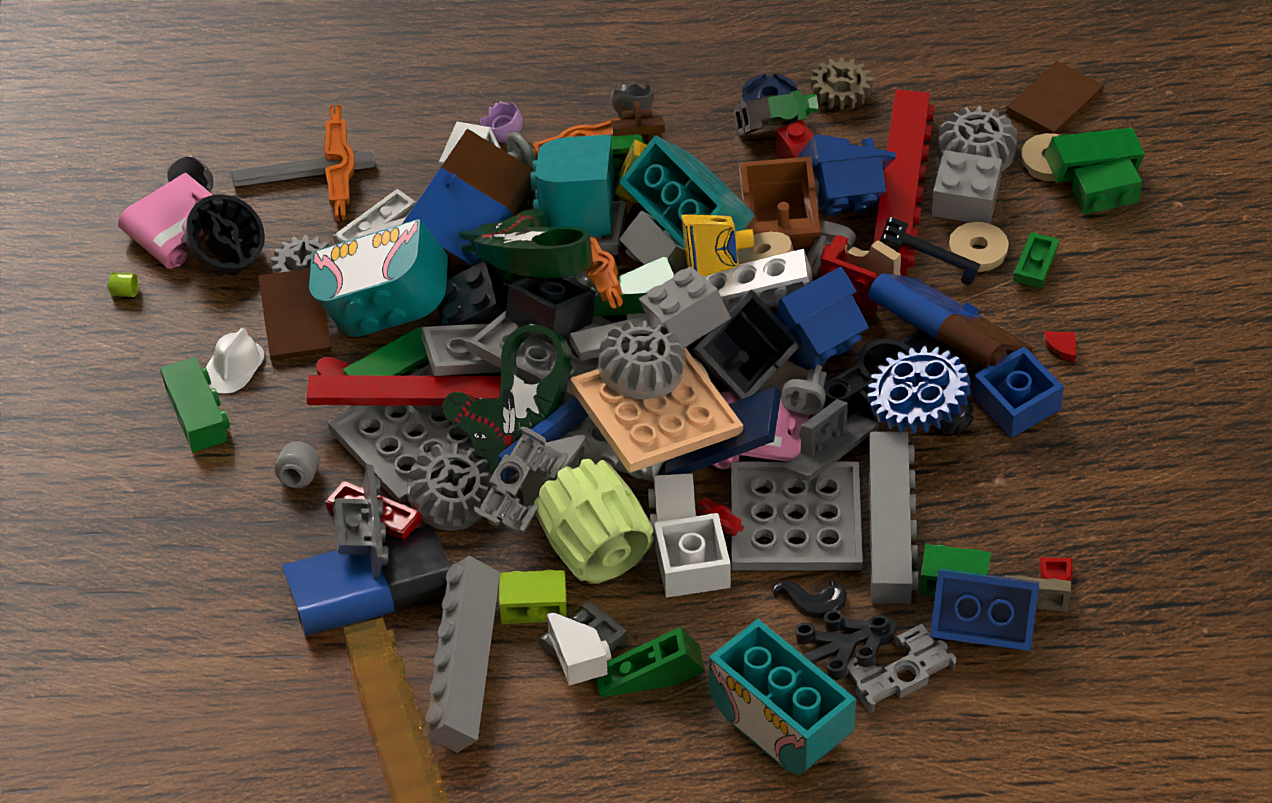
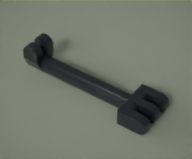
(895, 235)

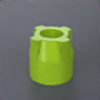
(123, 284)

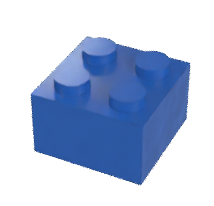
(1018, 392)

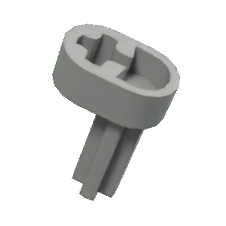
(828, 233)
(811, 393)

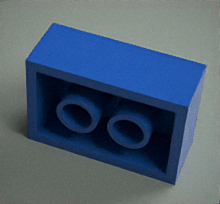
(984, 609)

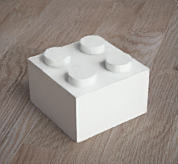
(692, 555)

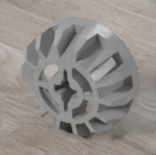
(974, 135)
(642, 370)
(442, 498)

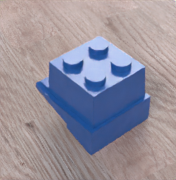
(846, 173)
(822, 318)

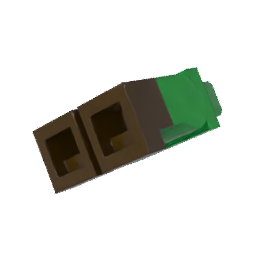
(774, 111)

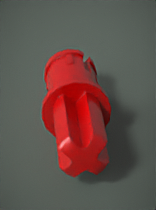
(729, 522)

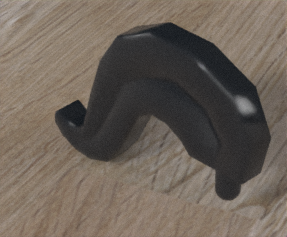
(813, 605)

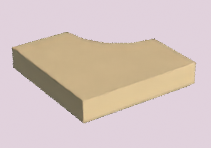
(878, 259)

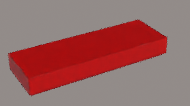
(397, 517)

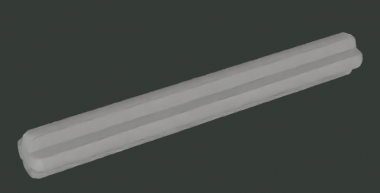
(295, 169)

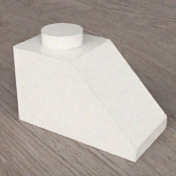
(578, 649)

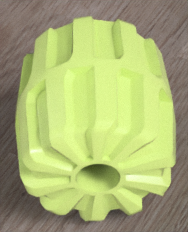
(594, 521)

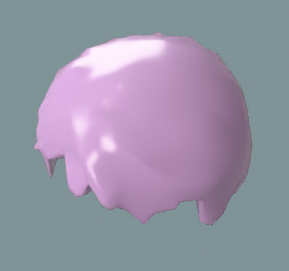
(502, 120)

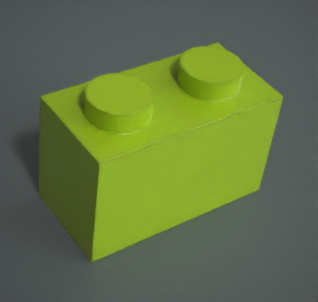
(531, 596)

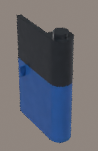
(341, 591)

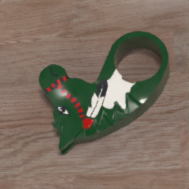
(530, 247)
(496, 422)

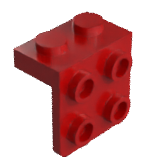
(835, 256)

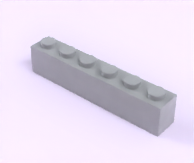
(890, 518)
(462, 654)

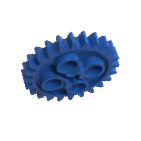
(919, 389)

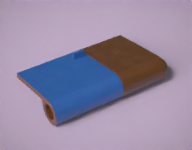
(471, 189)
(944, 319)

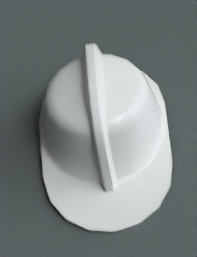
(234, 362)

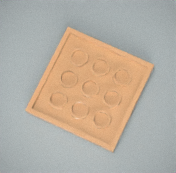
(661, 427)

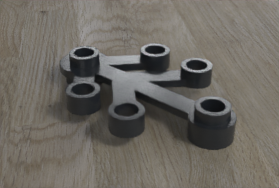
(876, 631)

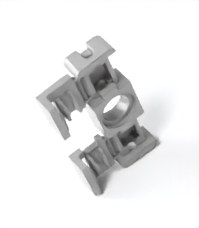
(525, 454)
(922, 651)

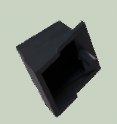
(746, 347)

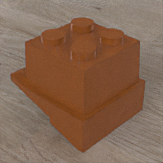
(782, 198)

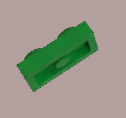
(1036, 260)

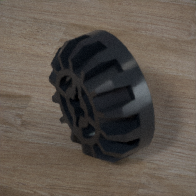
(230, 231)

